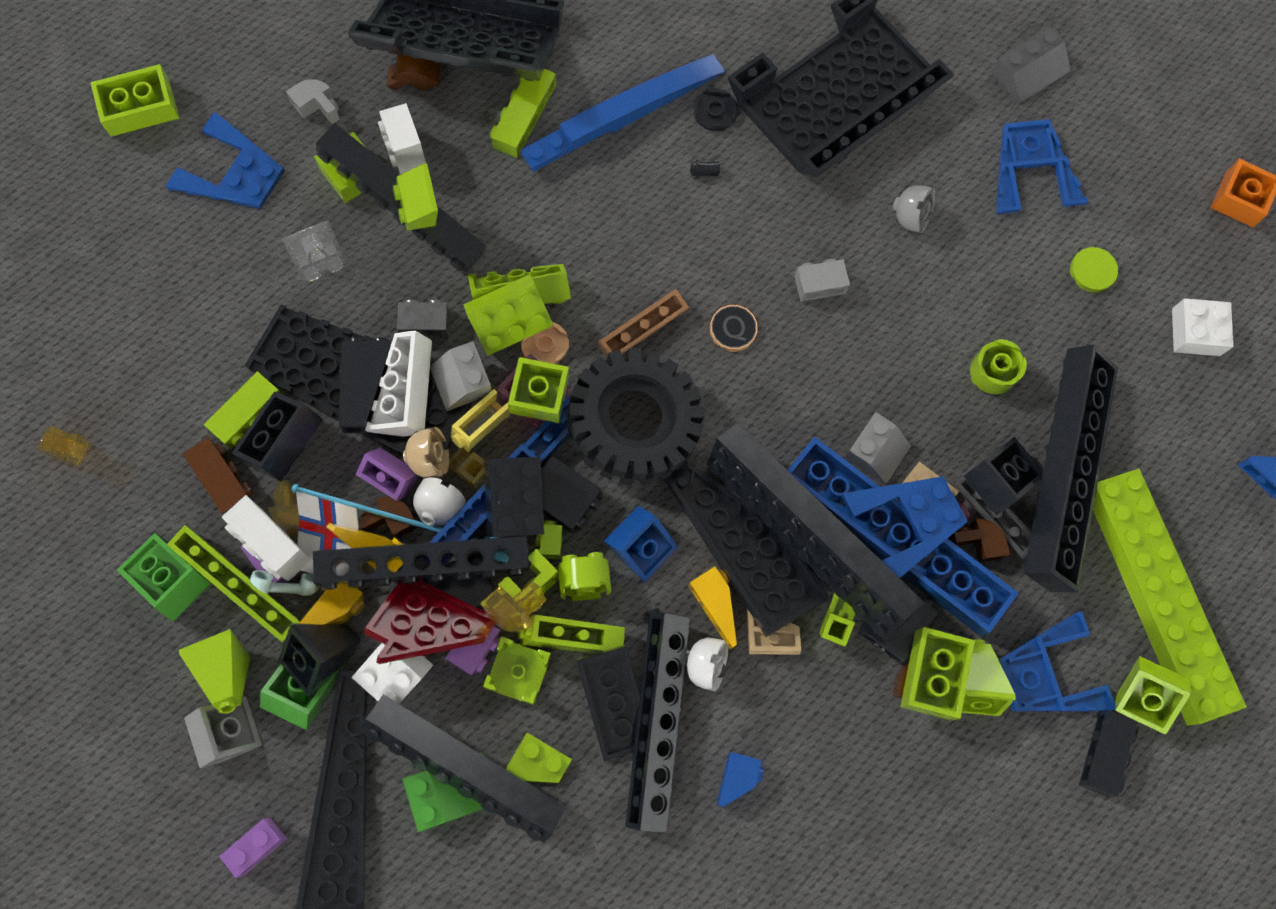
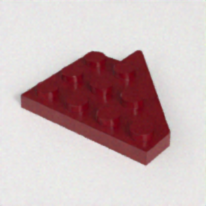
(424, 622)

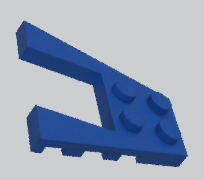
(1030, 146)
(247, 180)
(928, 507)
(1035, 681)

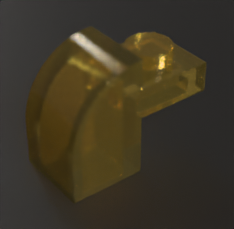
(63, 445)
(468, 468)
(287, 513)
(513, 613)

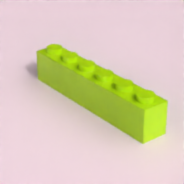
(232, 582)

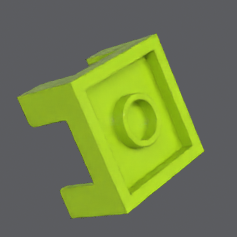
(545, 579)
(517, 671)

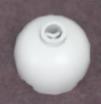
(436, 502)
(706, 662)

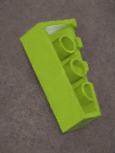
(549, 280)

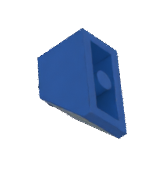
(1262, 471)
(739, 777)

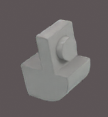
(311, 96)

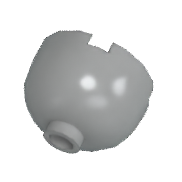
(914, 205)

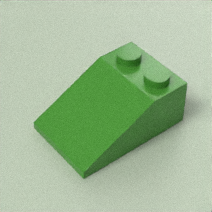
(163, 577)
(288, 701)
(436, 802)

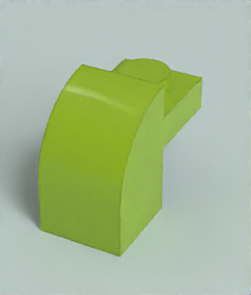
(838, 621)

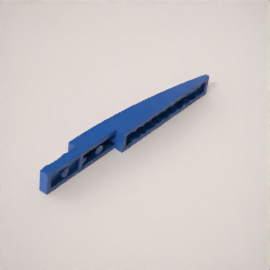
(620, 111)
(472, 515)

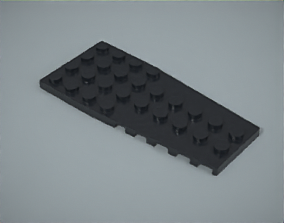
(306, 362)

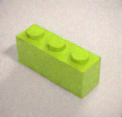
(241, 410)

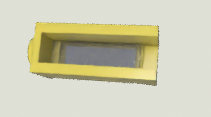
(479, 422)

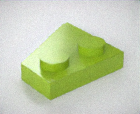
(538, 761)

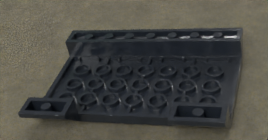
(475, 34)
(837, 91)

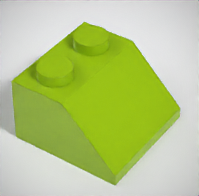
(416, 198)

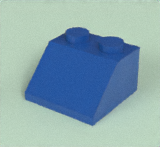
(641, 543)

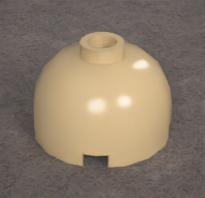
(426, 453)

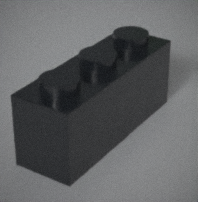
(1109, 753)

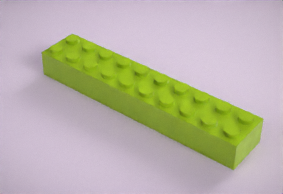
(1165, 596)

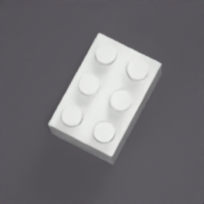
(265, 539)

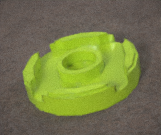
(1094, 269)

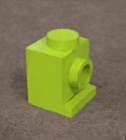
(551, 541)

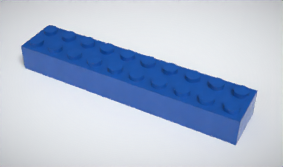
(944, 575)

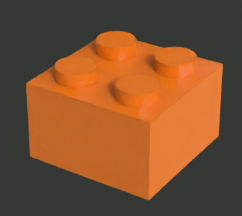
(1245, 193)

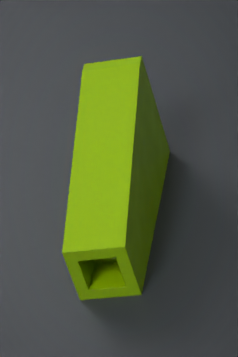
(571, 635)

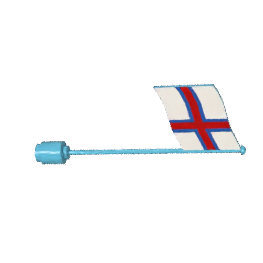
(319, 510)

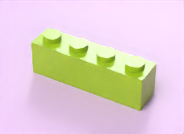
(522, 113)

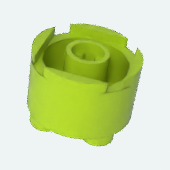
(997, 367)
(584, 577)

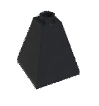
(316, 653)

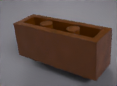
(217, 474)

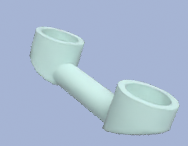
(263, 581)

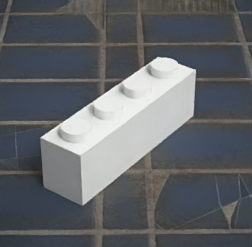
(404, 387)

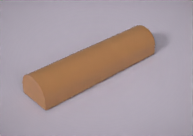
(644, 324)

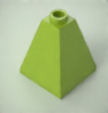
(219, 668)
(987, 684)

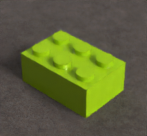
(134, 100)
(508, 315)
(937, 673)

